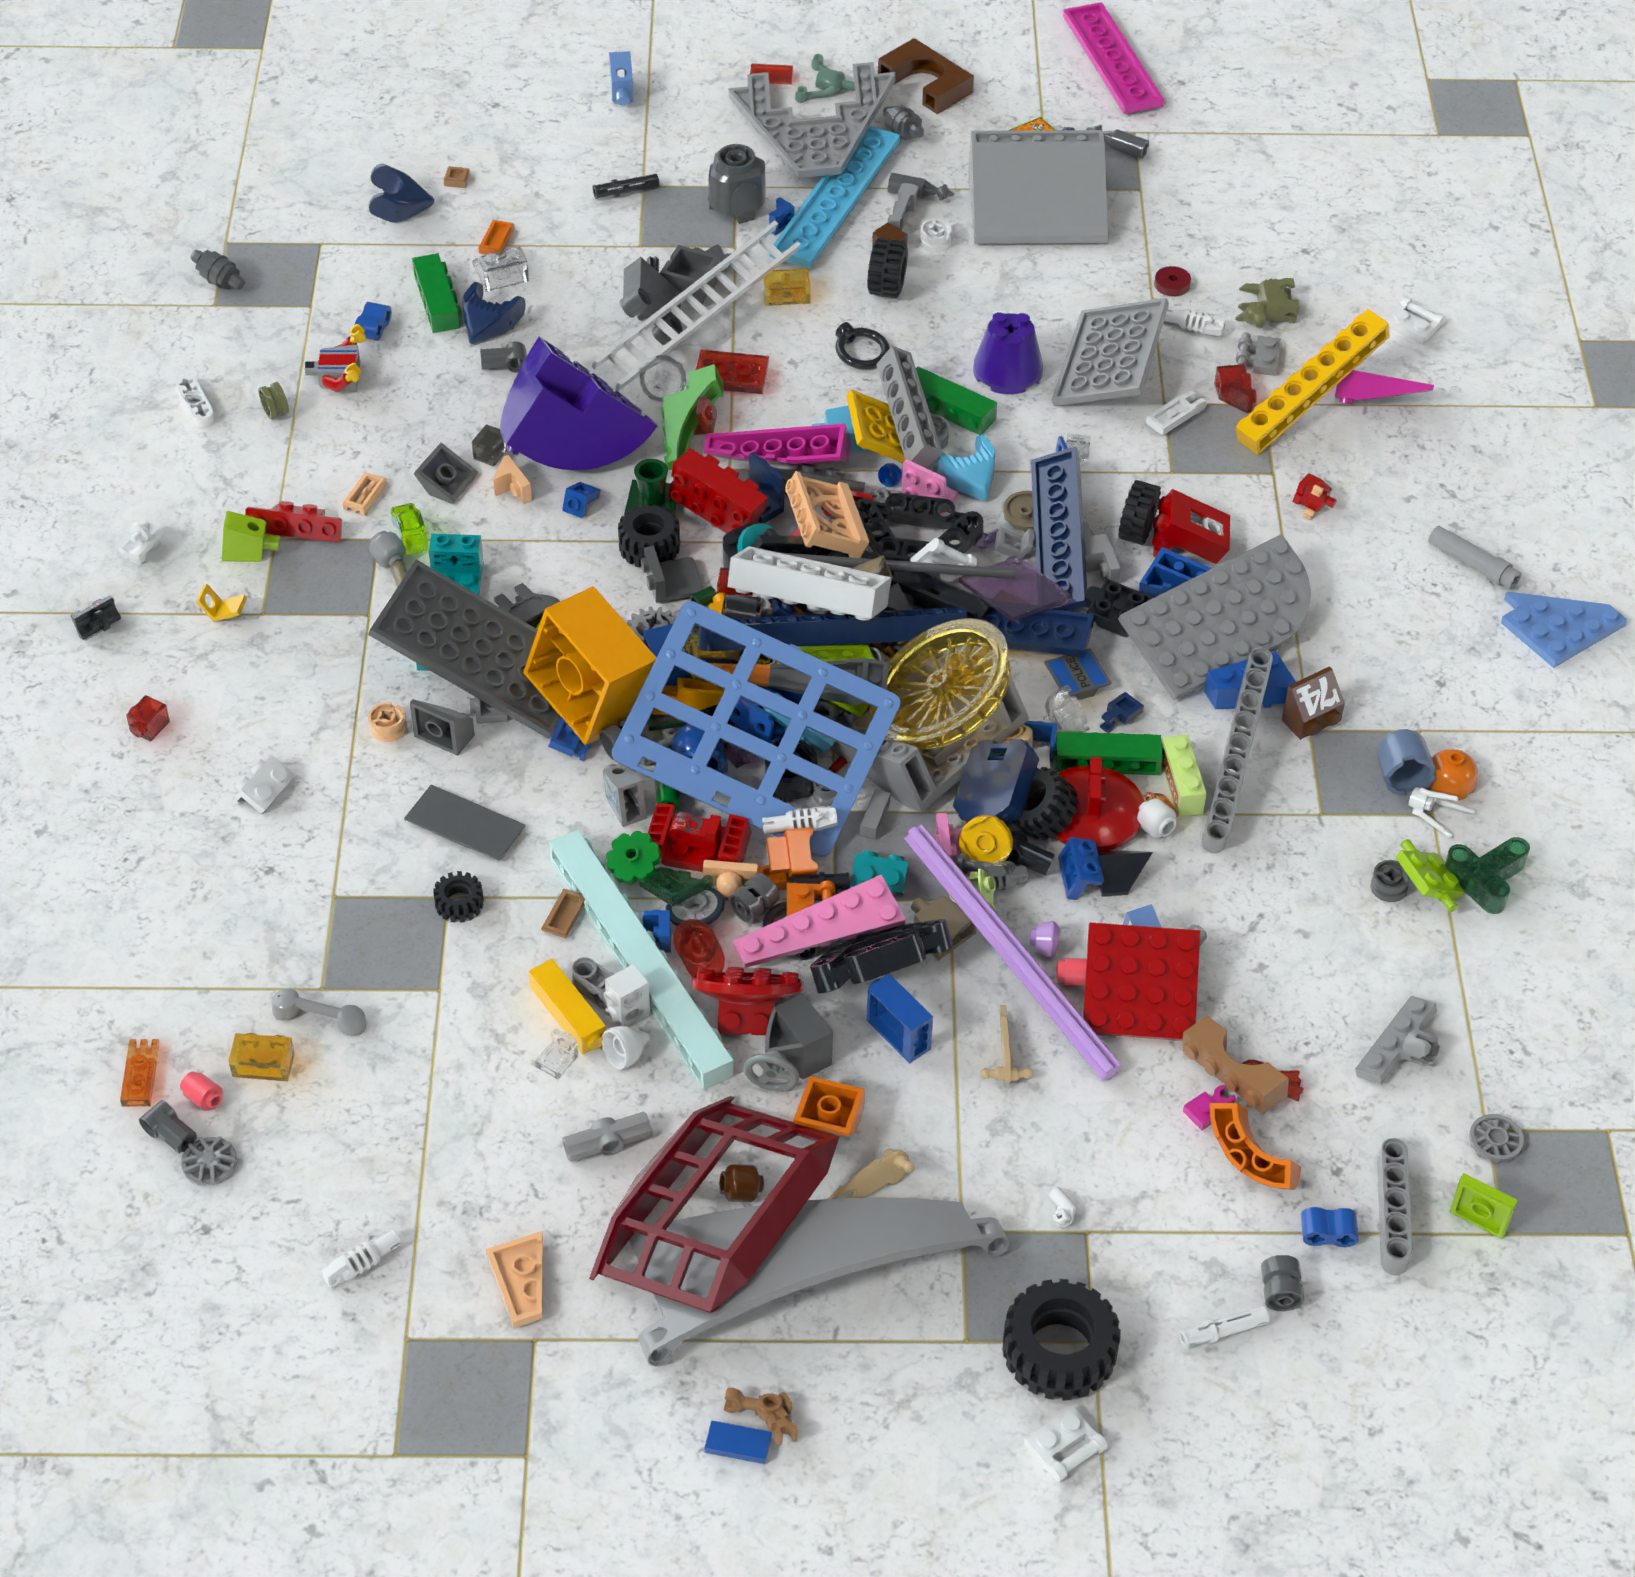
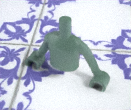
(826, 79)

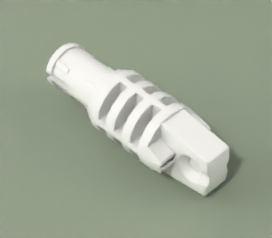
(1196, 321)
(816, 817)
(360, 1259)

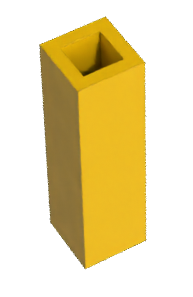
(567, 1005)

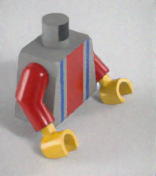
(339, 365)

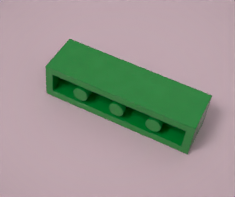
(437, 293)
(957, 402)
(1118, 751)

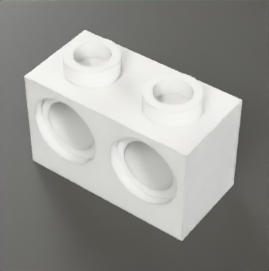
(627, 997)

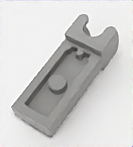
(906, 203)

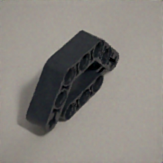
(956, 523)
(879, 954)

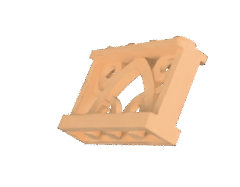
(808, 494)

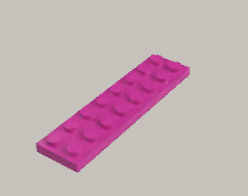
(1113, 58)

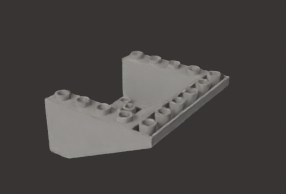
(1038, 186)
(924, 775)

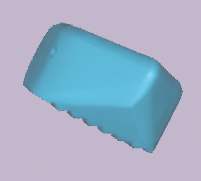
(969, 474)

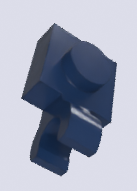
(1123, 709)

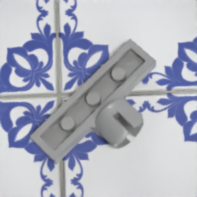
(1402, 1041)

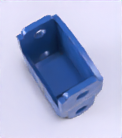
(756, 721)

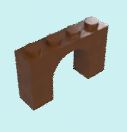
(914, 58)

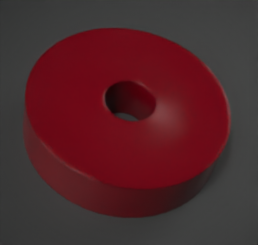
(1172, 281)

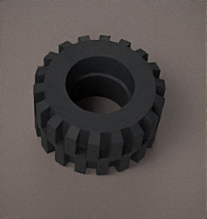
(887, 267)
(647, 528)
(1048, 805)

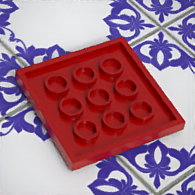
(1141, 980)

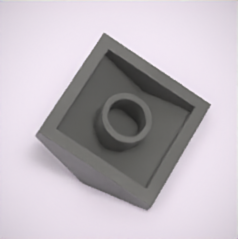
(445, 474)

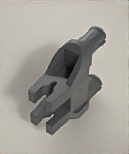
(528, 606)

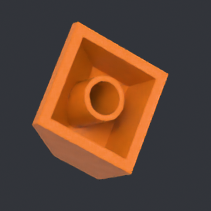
(830, 1107)

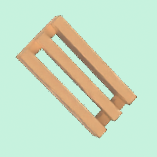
(369, 493)

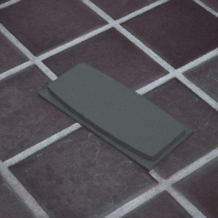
(465, 822)

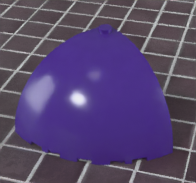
(568, 415)

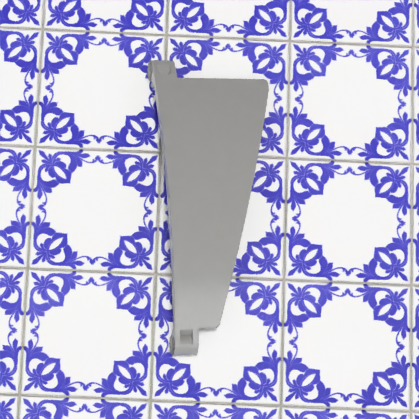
(819, 1245)

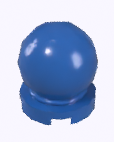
(686, 742)

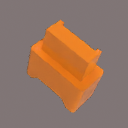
(791, 853)

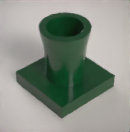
(650, 486)

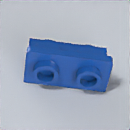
(1079, 866)

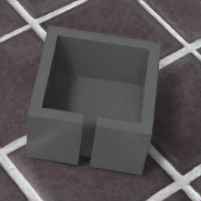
(688, 266)

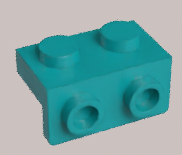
(869, 866)

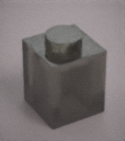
(488, 445)

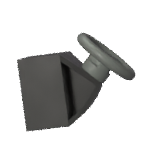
(795, 1042)

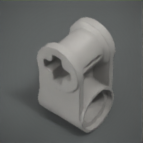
(593, 983)

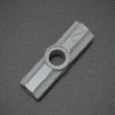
(607, 1136)

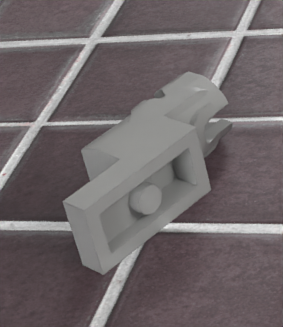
(1100, 555)

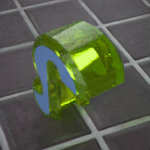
(411, 528)

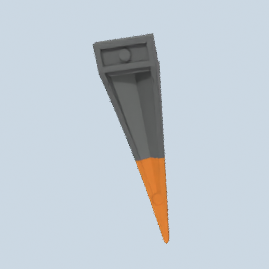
(787, 679)

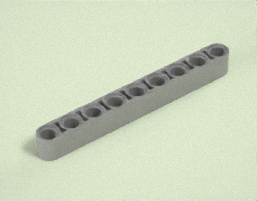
(1234, 758)

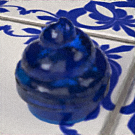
(890, 475)

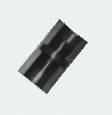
(95, 617)

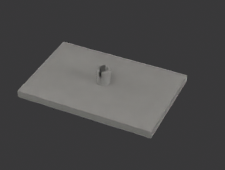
(1110, 352)

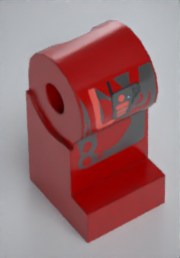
(696, 831)

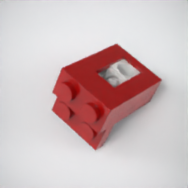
(1191, 527)

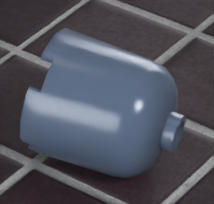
(1405, 761)

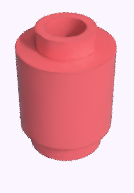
(1071, 971)
(201, 1090)

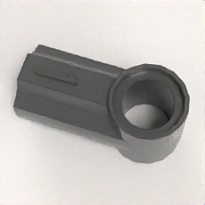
(509, 357)
(164, 1123)

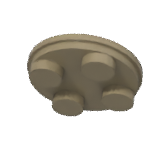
(1019, 510)

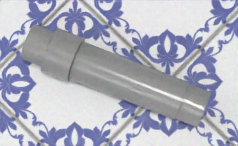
(1492, 567)

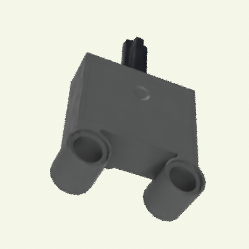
(646, 293)

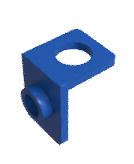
(1044, 732)

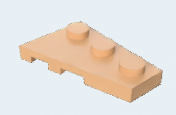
(519, 1277)

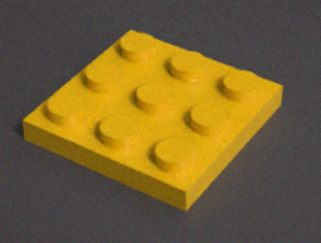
(874, 425)

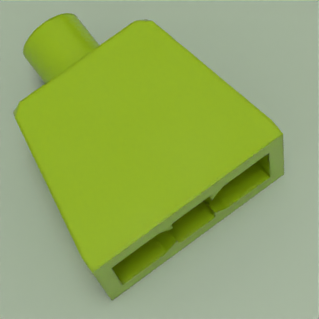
(246, 538)

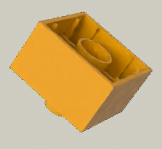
(588, 663)

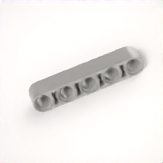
(1393, 1217)

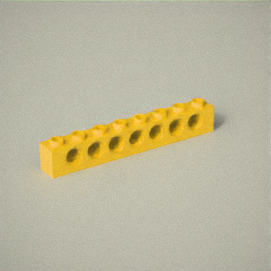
(1324, 369)

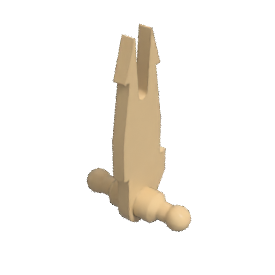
(1006, 1072)
(877, 1175)

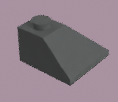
(441, 726)

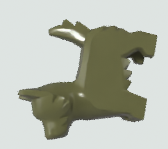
(1272, 305)

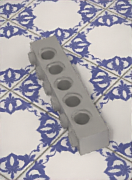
(909, 407)

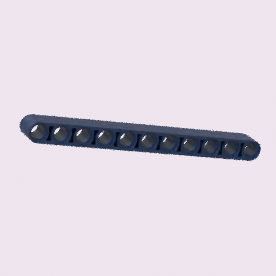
(837, 629)

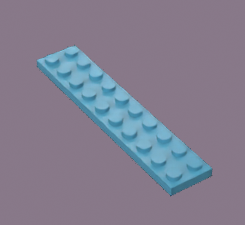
(835, 198)

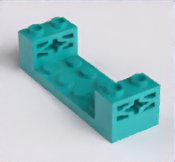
(458, 559)

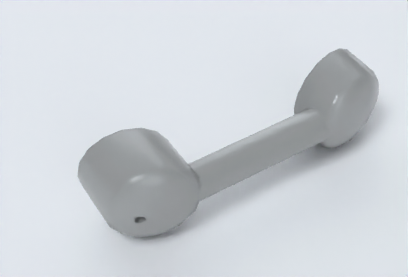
(287, 1004)

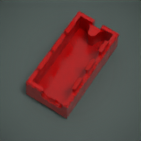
(715, 492)

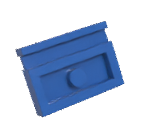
(567, 741)

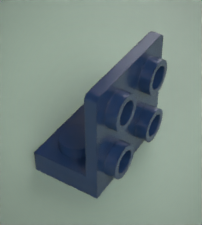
(770, 484)

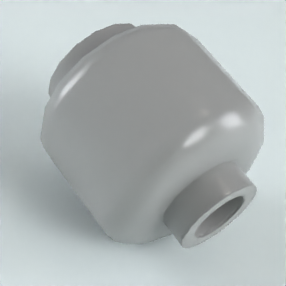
(386, 548)

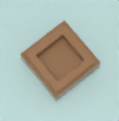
(456, 177)

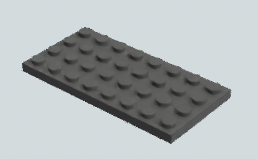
(465, 644)

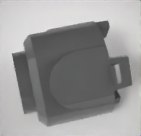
(737, 182)

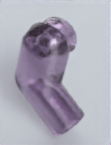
(986, 540)

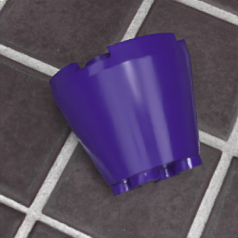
(1009, 354)

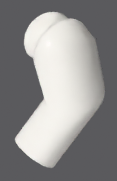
(1065, 1207)

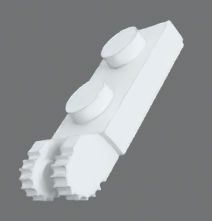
(1175, 412)

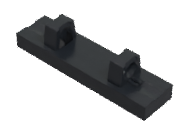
(787, 544)

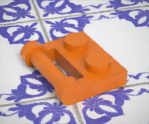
(802, 895)

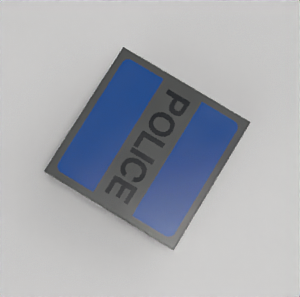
(1081, 674)

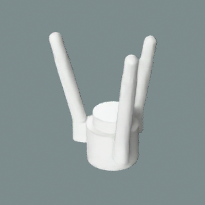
(1423, 800)

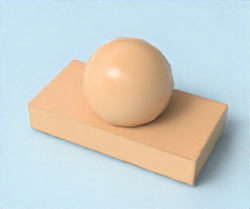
(729, 875)

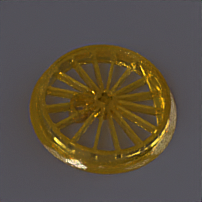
(954, 679)

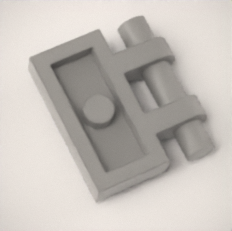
(1265, 350)

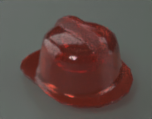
(698, 947)

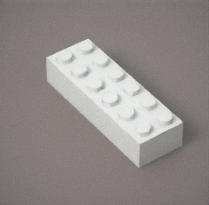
(809, 583)

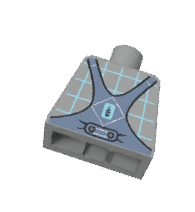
(623, 783)

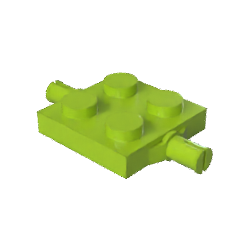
(1430, 875)

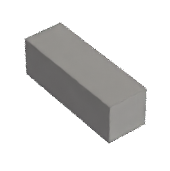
(875, 814)

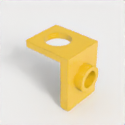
(220, 608)

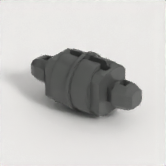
(903, 122)
(217, 269)

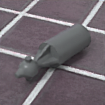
(1124, 142)
(925, 187)

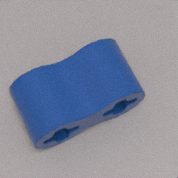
(374, 319)
(1329, 1227)

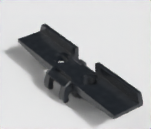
(932, 593)

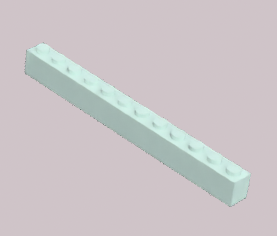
(632, 944)

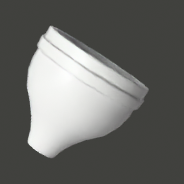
(623, 1045)

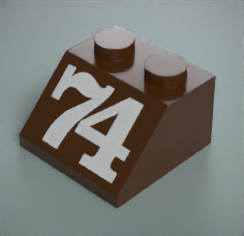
(1313, 704)

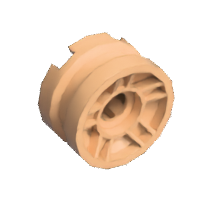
(387, 722)

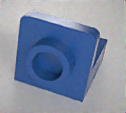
(782, 215)
(578, 497)
(659, 923)

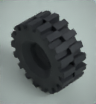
(1139, 512)

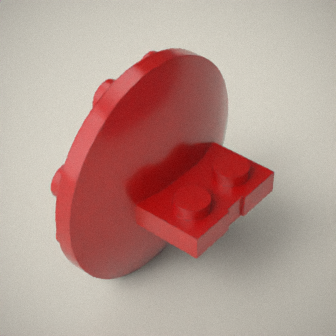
(1105, 807)
(746, 997)

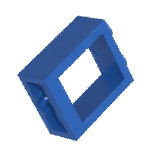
(899, 1018)

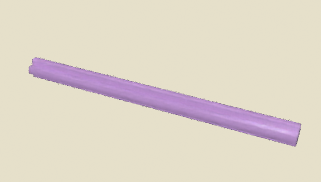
(1013, 953)

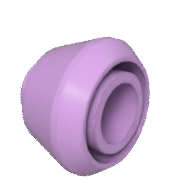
(1045, 938)

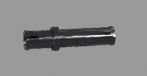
(601, 190)

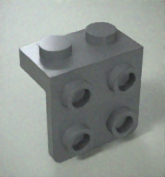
(670, 578)

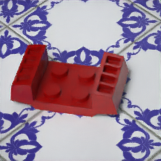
(731, 846)

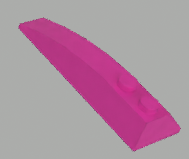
(783, 445)

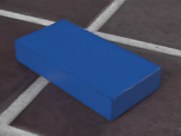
(738, 1442)

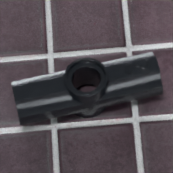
(1029, 854)

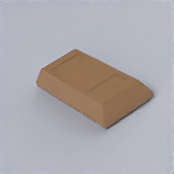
(564, 913)

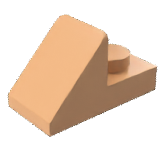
(512, 479)

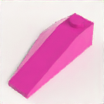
(1368, 386)

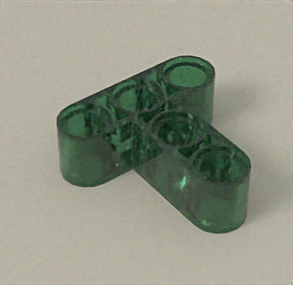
(1486, 876)

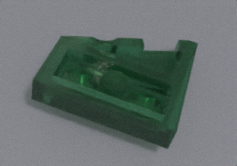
(675, 886)

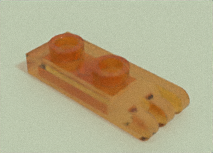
(139, 1073)

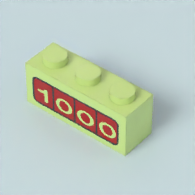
(1183, 775)

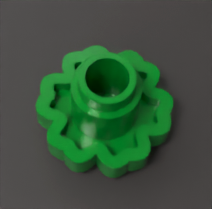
(633, 857)

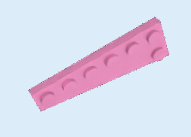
(842, 916)

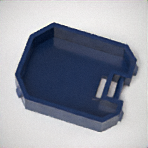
(995, 782)

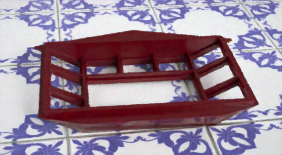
(758, 1235)

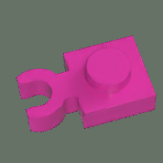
(1199, 1108)

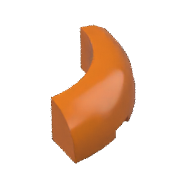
(1235, 1137)

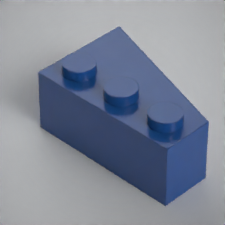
(1168, 572)
(1224, 684)

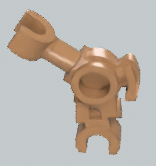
(769, 1407)

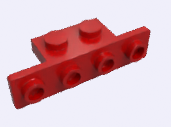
(299, 521)

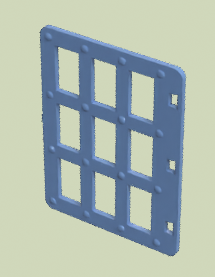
(701, 782)

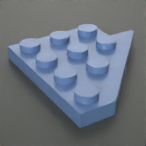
(1559, 626)

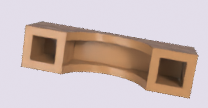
(1258, 1085)

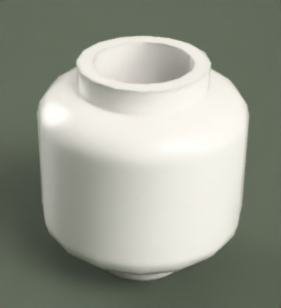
(1157, 818)

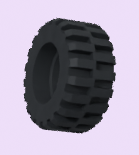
(1053, 1372)

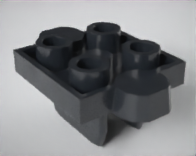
(1112, 601)

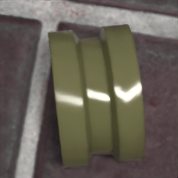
(273, 400)

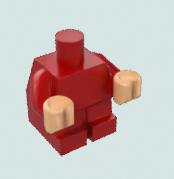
(1313, 494)

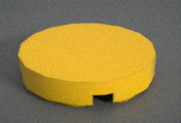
(986, 839)

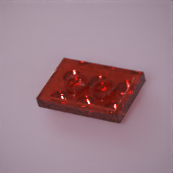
(738, 370)

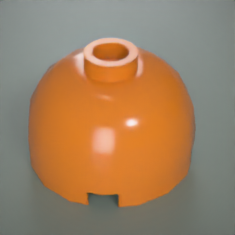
(1454, 773)

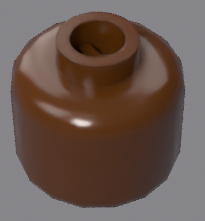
(741, 1183)

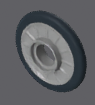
(710, 911)

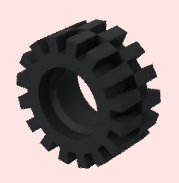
(454, 885)

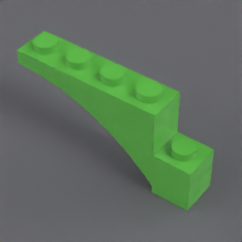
(681, 408)

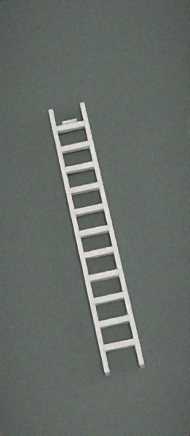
(686, 295)

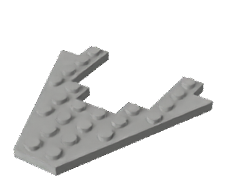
(820, 143)

